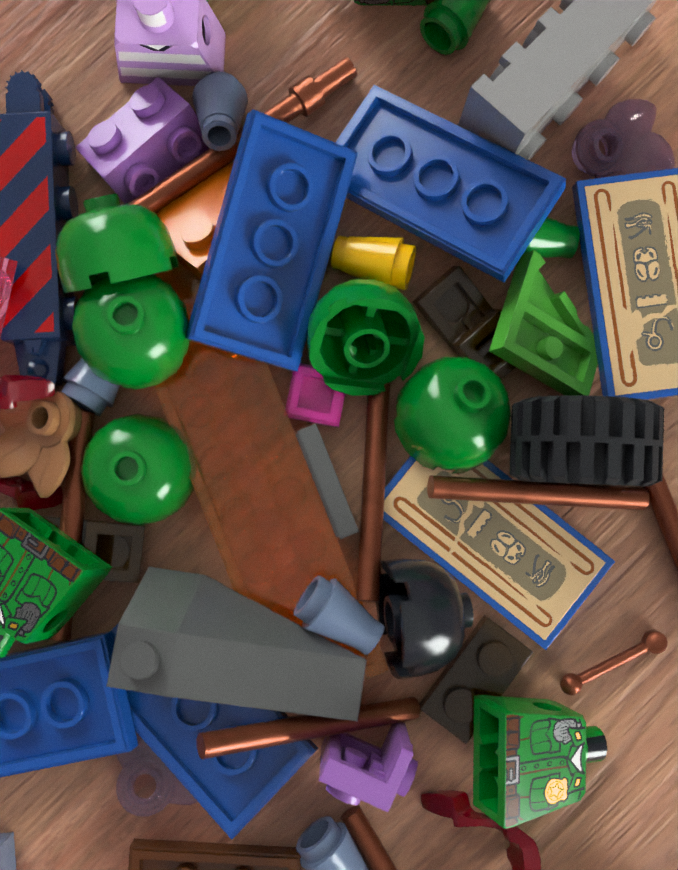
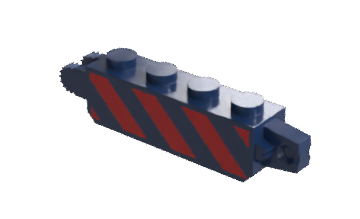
(32, 214)

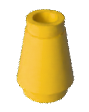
(375, 258)

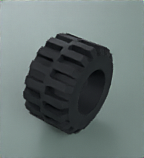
(587, 440)

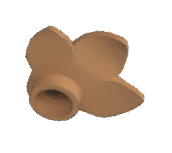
(39, 440)

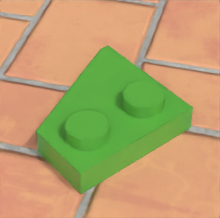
(543, 332)

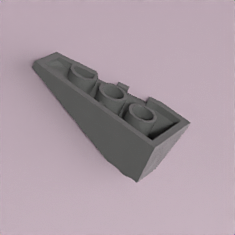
(216, 646)

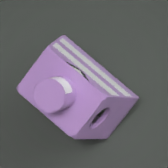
(168, 41)

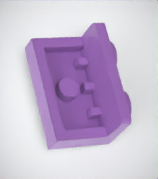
(144, 140)
(366, 772)

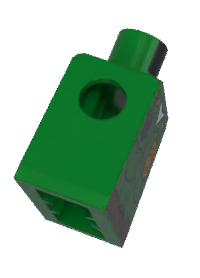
(41, 577)
(530, 757)

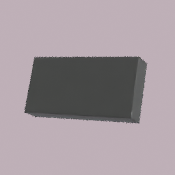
(326, 481)

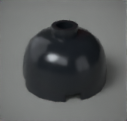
(421, 616)

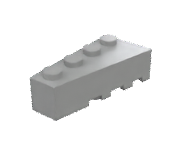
(549, 69)

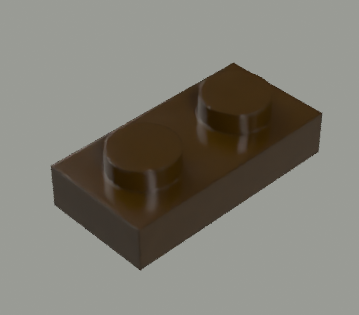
(482, 667)

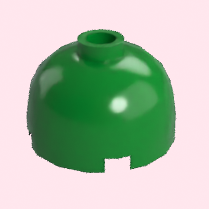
(113, 242)
(131, 331)
(364, 337)
(452, 414)
(137, 470)

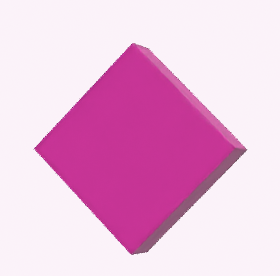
(312, 399)

